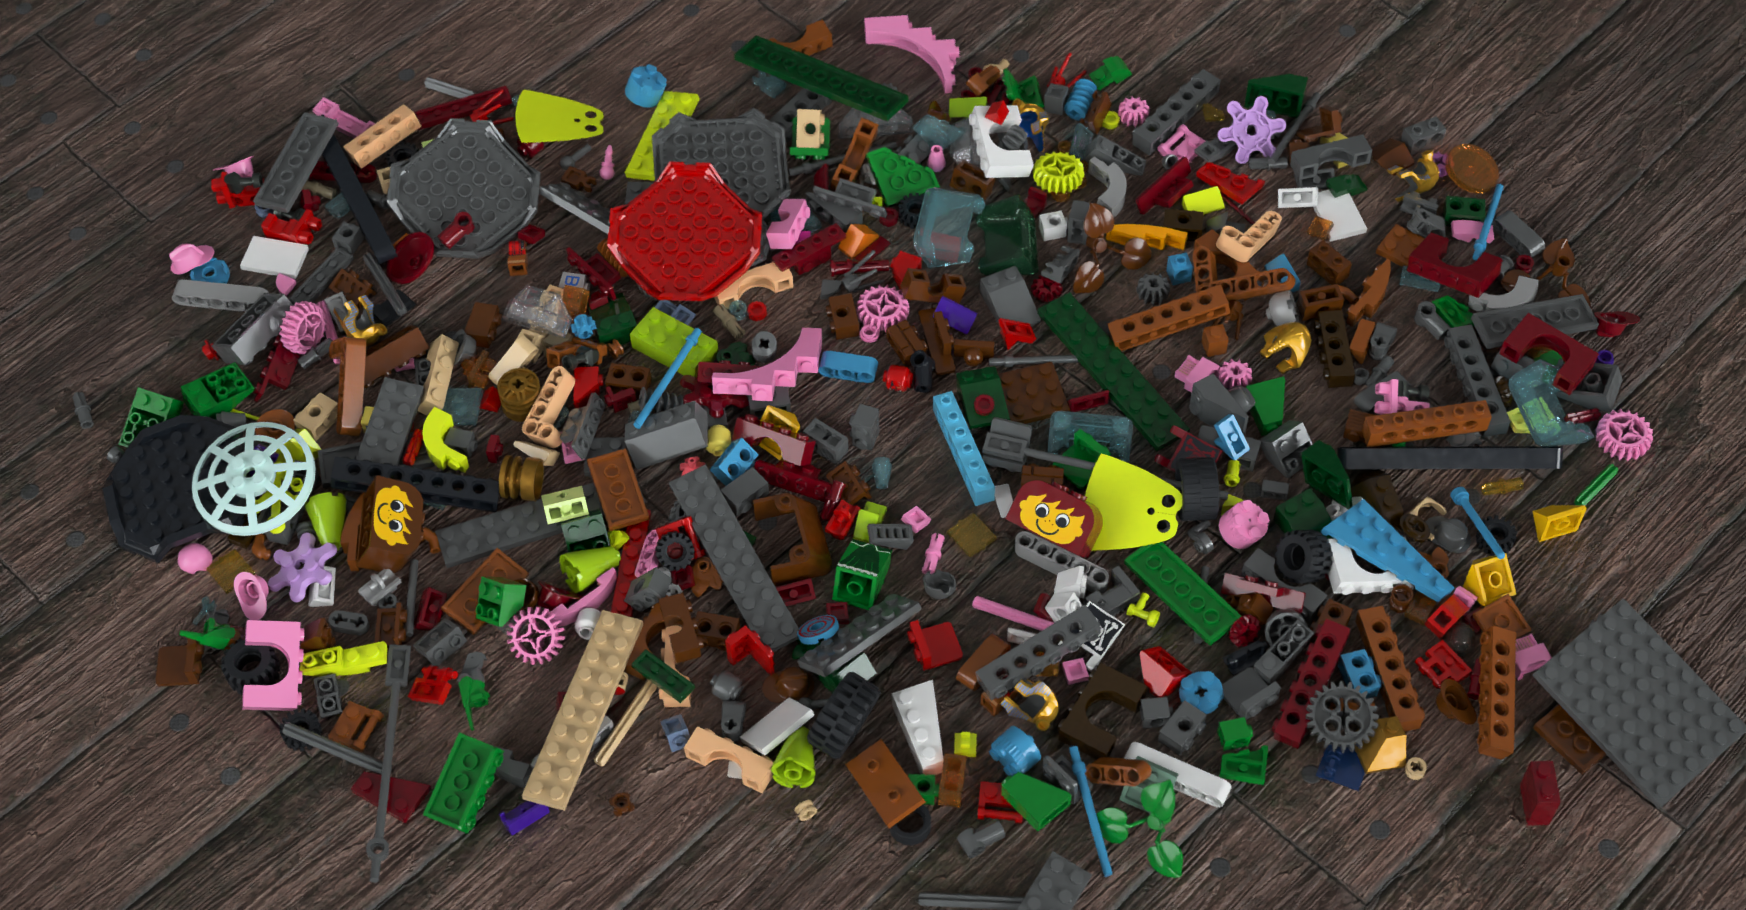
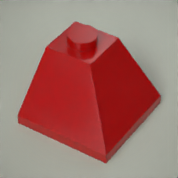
(1161, 671)

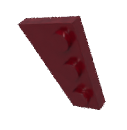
(402, 798)

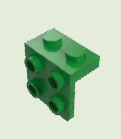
(1026, 90)
(817, 153)
(1085, 449)

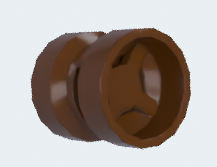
(1400, 598)

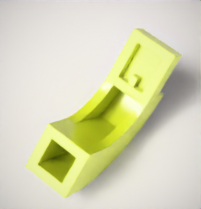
(434, 433)

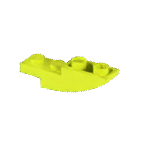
(344, 661)

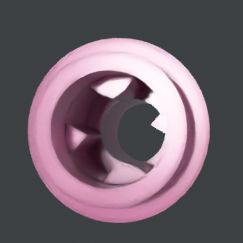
(936, 159)

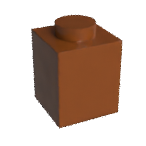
(1214, 340)

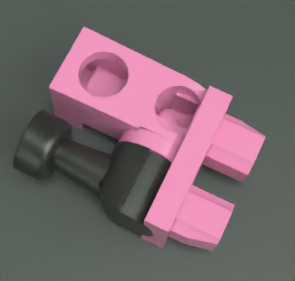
(1396, 397)

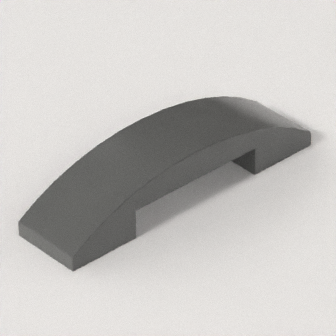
(1217, 149)

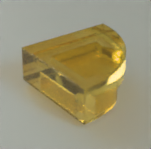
(1212, 113)

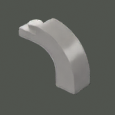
(1114, 180)
(1523, 293)

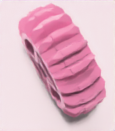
(882, 307)
(303, 327)
(1615, 425)
(517, 639)

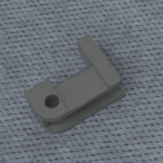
(1118, 597)

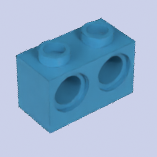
(731, 459)
(1361, 674)

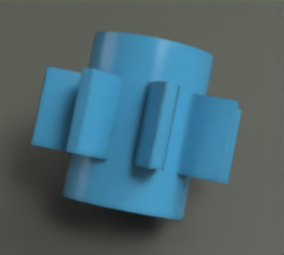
(583, 326)

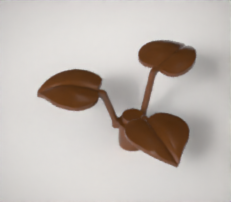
(1096, 223)
(1561, 258)

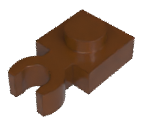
(578, 178)

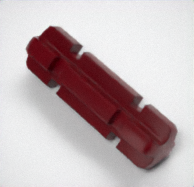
(1583, 416)

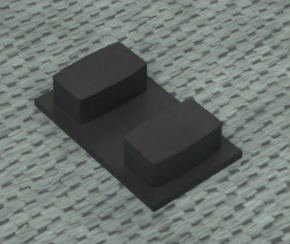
(385, 313)

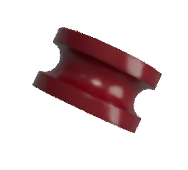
(1524, 259)

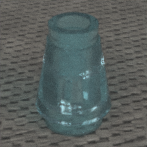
(882, 471)

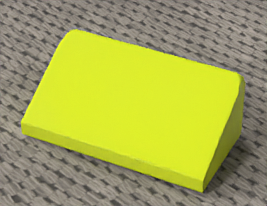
(1204, 201)

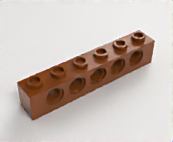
(1179, 319)
(1426, 423)
(1376, 619)
(1497, 692)

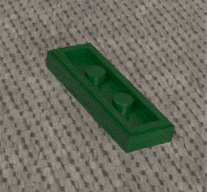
(663, 676)

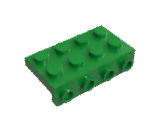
(464, 783)

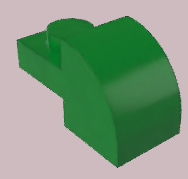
(1112, 70)

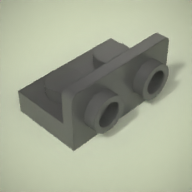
(440, 642)

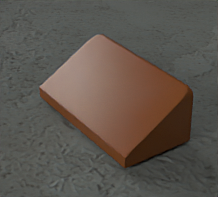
(1361, 340)

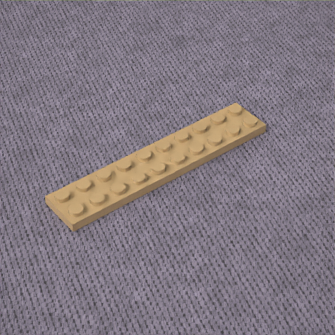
(582, 710)

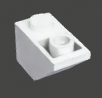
(1072, 581)

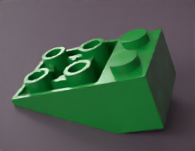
(217, 391)
(147, 410)

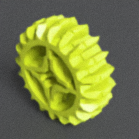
(1058, 172)

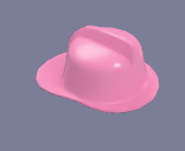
(243, 167)
(189, 256)
(252, 594)

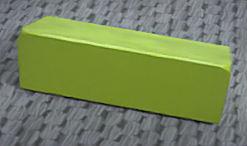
(964, 106)

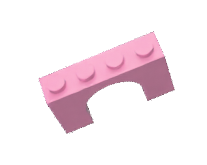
(286, 638)

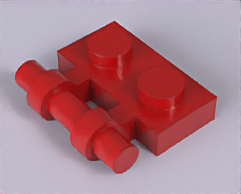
(1446, 661)
(431, 690)

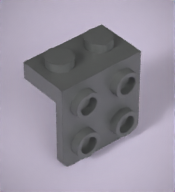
(1010, 429)
(1249, 693)
(1061, 776)

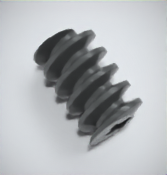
(766, 340)
(664, 403)

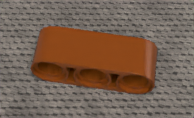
(988, 651)
(1118, 771)

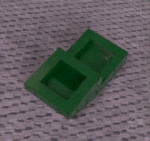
(1346, 184)

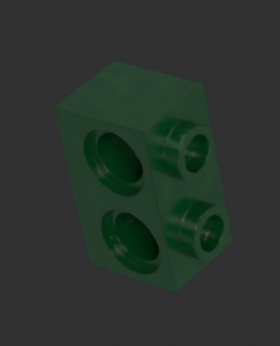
(1463, 209)

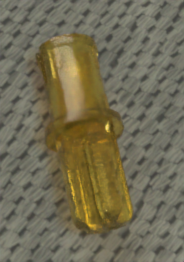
(1502, 486)

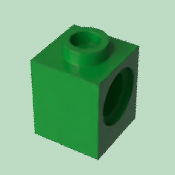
(1234, 733)
(928, 782)

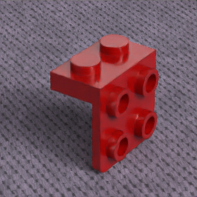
(747, 642)
(934, 644)

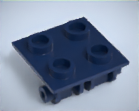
(1341, 768)

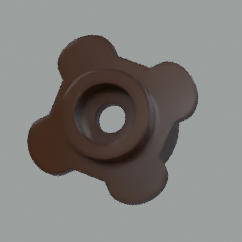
(621, 798)

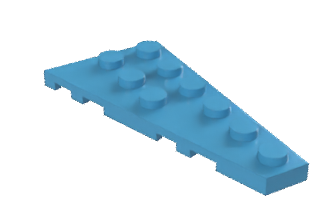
(1384, 547)

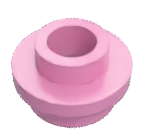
(869, 338)

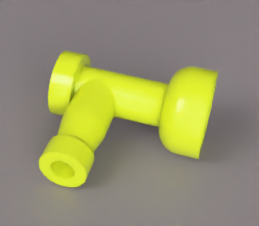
(1137, 610)

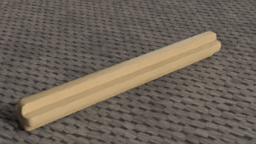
(625, 723)

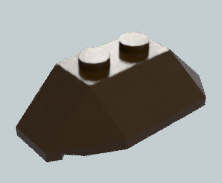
(1379, 492)

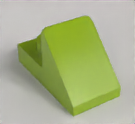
(871, 514)

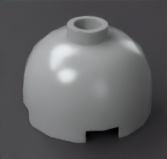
(1282, 308)

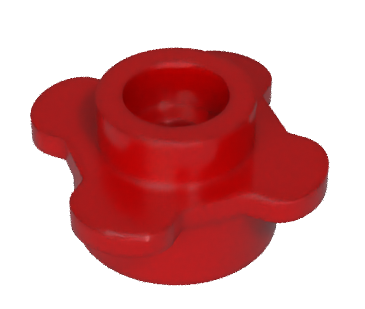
(209, 352)

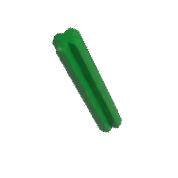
(1596, 485)

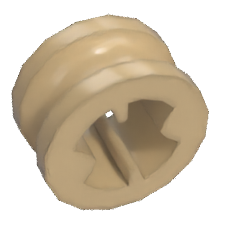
(1418, 774)
(805, 810)

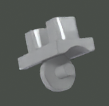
(379, 586)

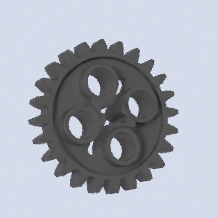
(1362, 717)

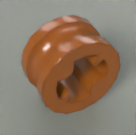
(615, 349)

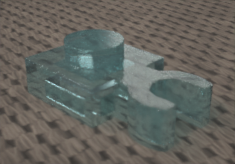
(769, 85)

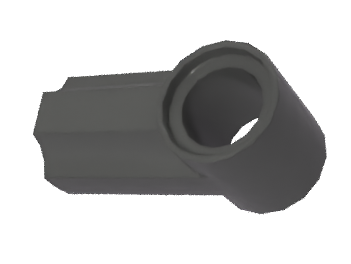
(1428, 318)
(976, 840)

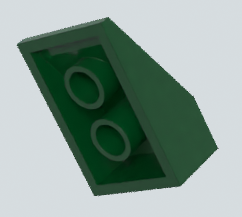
(1283, 92)
(613, 320)
(978, 382)
(1326, 473)
(1302, 513)

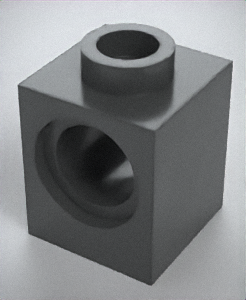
(1056, 98)
(348, 237)
(461, 441)
(1155, 712)

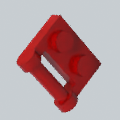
(675, 549)
(991, 796)

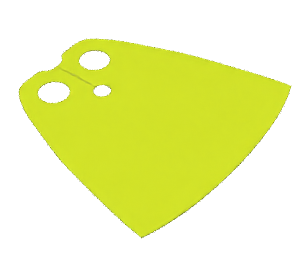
(551, 118)
(1123, 497)

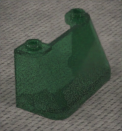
(1008, 237)

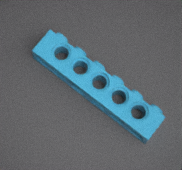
(963, 448)

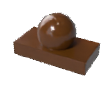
(973, 350)

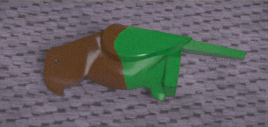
(216, 634)

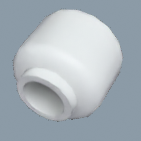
(586, 622)

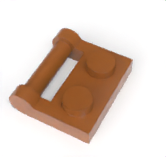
(351, 722)

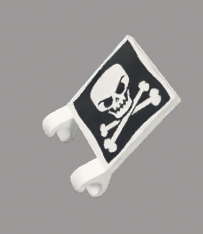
(1110, 629)

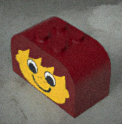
(1057, 516)

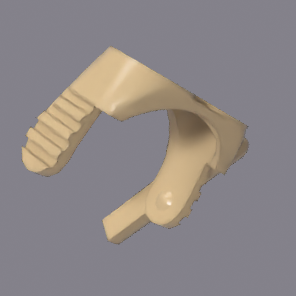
(1427, 502)

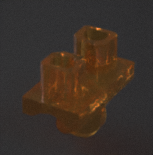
(475, 369)

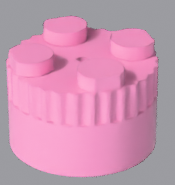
(1243, 524)

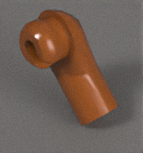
(1348, 294)
(432, 538)
(259, 549)

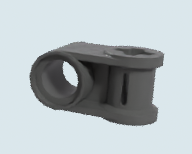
(1426, 223)
(1381, 340)
(732, 719)

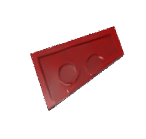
(1233, 185)

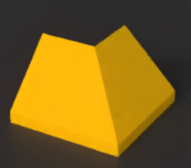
(780, 418)
(1557, 520)
(1490, 579)

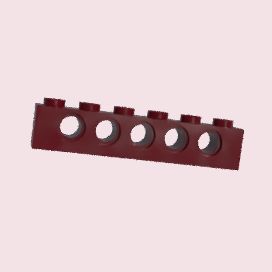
(1328, 632)

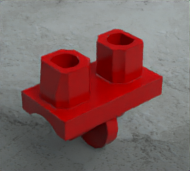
(842, 520)

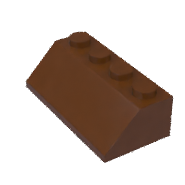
(393, 352)

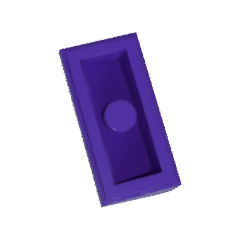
(957, 315)

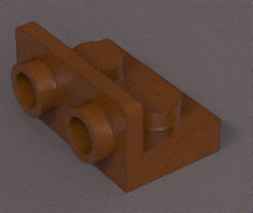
(351, 286)
(855, 487)

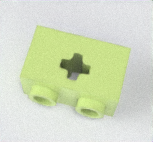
(565, 505)

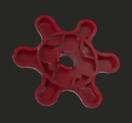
(703, 395)

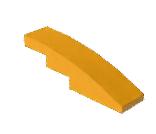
(1154, 235)

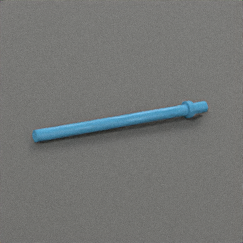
(691, 341)

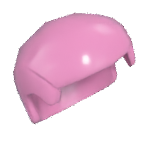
(194, 558)

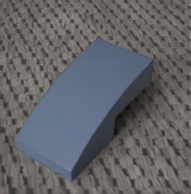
(680, 313)

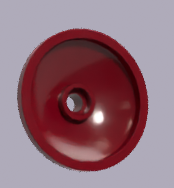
(412, 258)

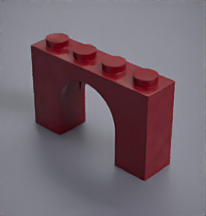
(1469, 279)
(1536, 333)

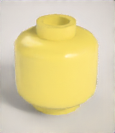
(718, 439)

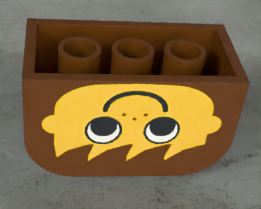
(389, 525)

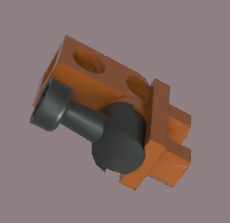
(573, 352)

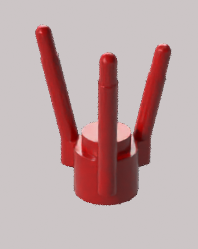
(1059, 79)
(479, 113)

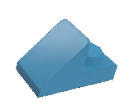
(1230, 437)

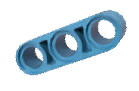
(848, 366)

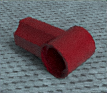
(455, 231)

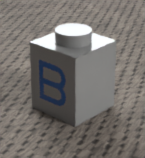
(575, 280)

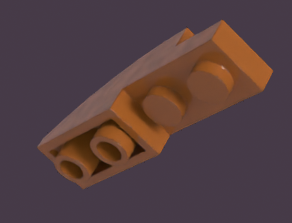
(1372, 295)
(350, 534)

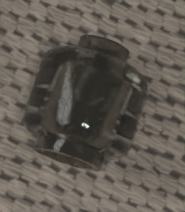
(1461, 639)

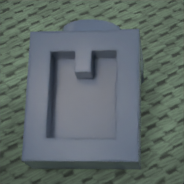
(676, 732)

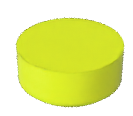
(1112, 120)

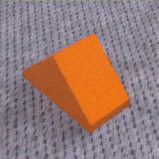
(857, 239)

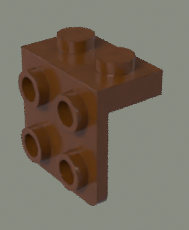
(1329, 125)
(179, 664)

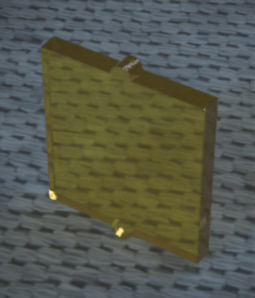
(971, 534)
(227, 569)

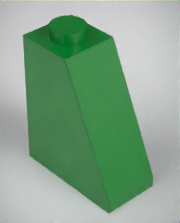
(1269, 404)
(1035, 799)

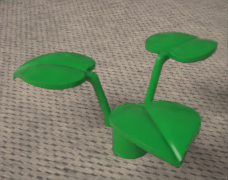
(1160, 801)

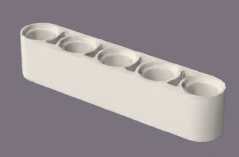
(1190, 780)

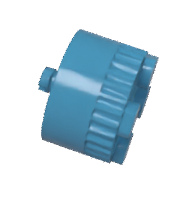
(645, 86)
(1015, 751)

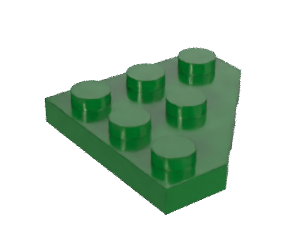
(899, 175)

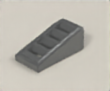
(903, 534)

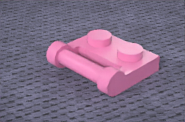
(1186, 148)

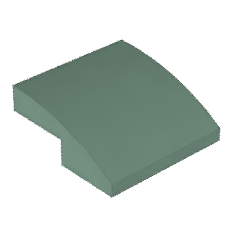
(1132, 794)

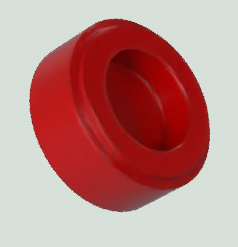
(756, 311)

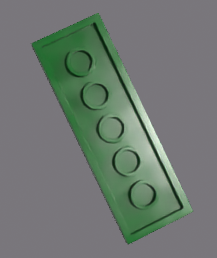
(1183, 591)

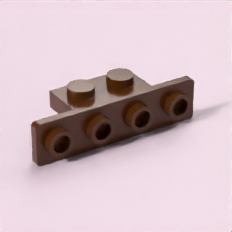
(938, 339)

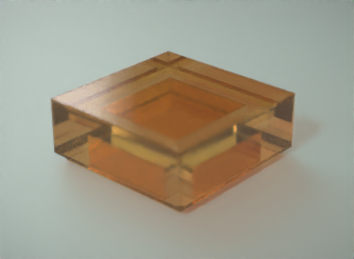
(1320, 228)

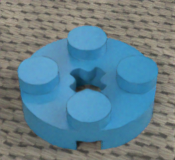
(1205, 681)

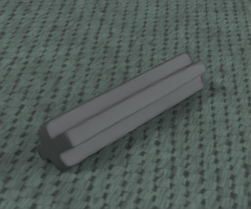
(447, 88)

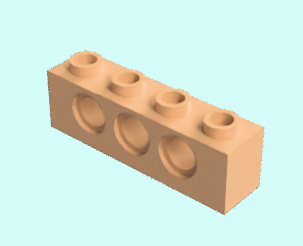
(382, 136)

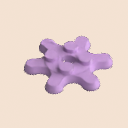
(1238, 130)
(311, 572)

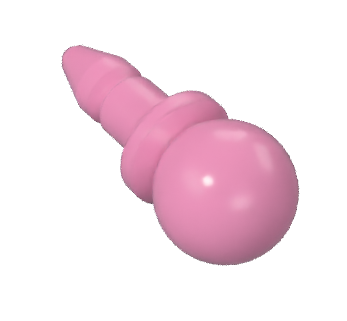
(607, 171)

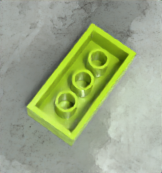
(663, 338)

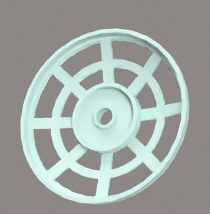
(257, 484)

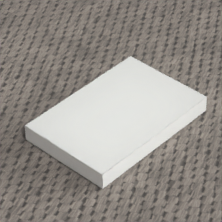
(1342, 213)
(274, 257)
(777, 726)

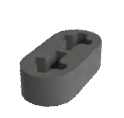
(348, 624)

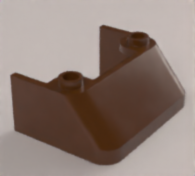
(807, 559)

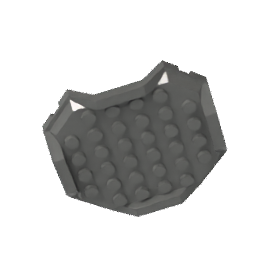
(742, 150)
(467, 172)

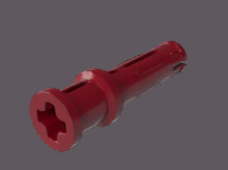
(842, 267)

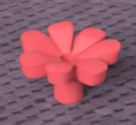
(690, 464)

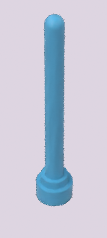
(1461, 497)

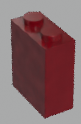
(1540, 793)

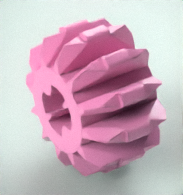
(1133, 111)
(1235, 374)

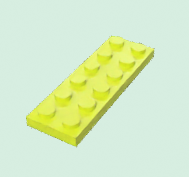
(642, 164)

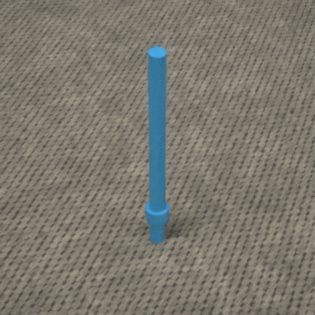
(1480, 244)
(1079, 770)

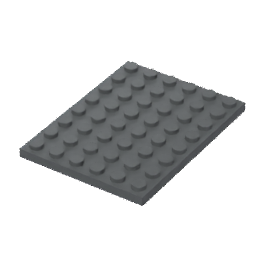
(1640, 703)

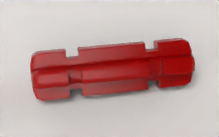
(413, 448)

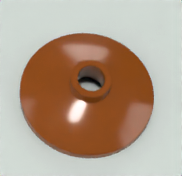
(275, 416)

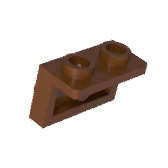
(390, 625)

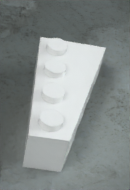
(919, 722)

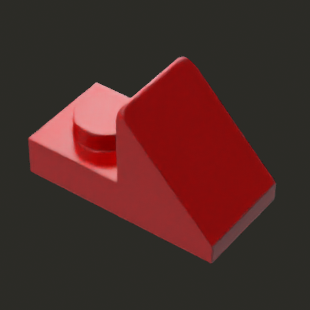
(1014, 331)

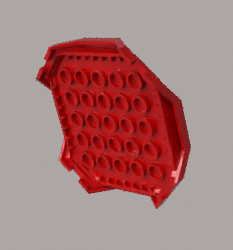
(685, 234)

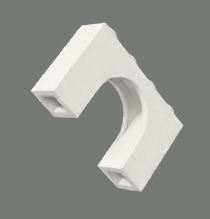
(995, 160)
(1349, 577)

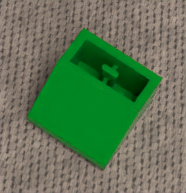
(499, 600)

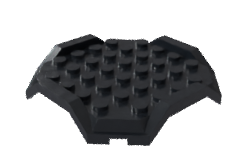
(152, 486)

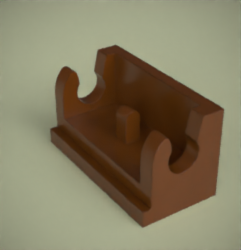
(1097, 112)

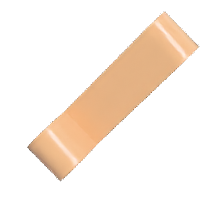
(1245, 245)
(547, 407)

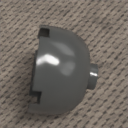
(1280, 622)

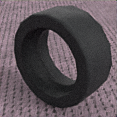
(916, 837)

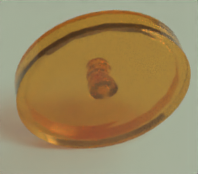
(1472, 168)

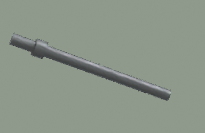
(1308, 108)
(808, 167)
(1009, 360)

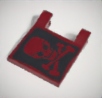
(1188, 448)

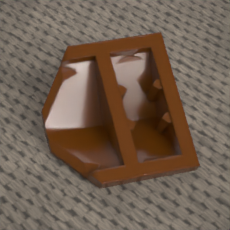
(1392, 153)

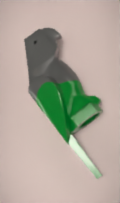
(472, 685)

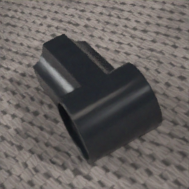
(923, 369)

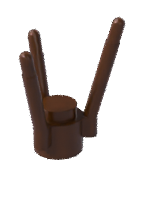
(1235, 310)

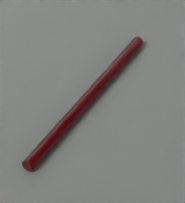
(1237, 209)

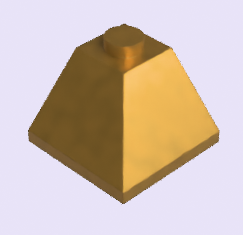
(1385, 749)

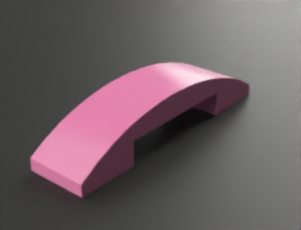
(346, 123)
(594, 599)

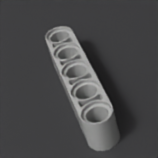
(216, 295)
(1057, 554)

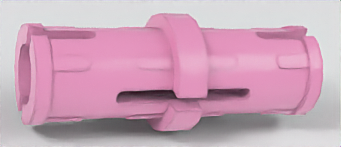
(933, 553)

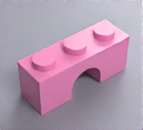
(793, 218)

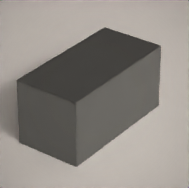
(1274, 490)

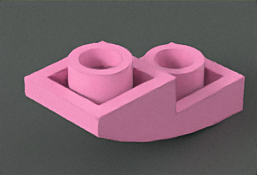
(1468, 229)

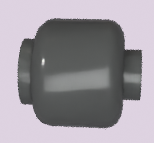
(726, 686)

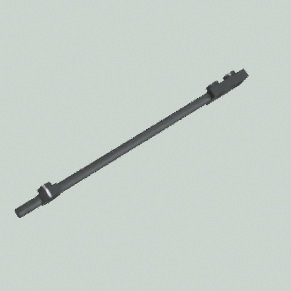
(1017, 448)
(397, 677)

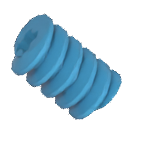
(1080, 99)

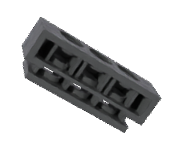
(290, 526)

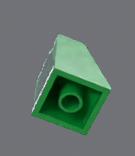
(861, 574)

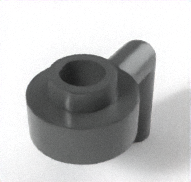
(1202, 541)

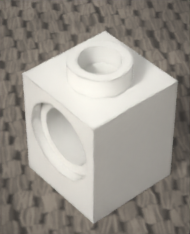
(1053, 225)
(1062, 605)

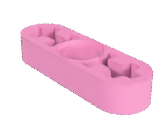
(648, 558)

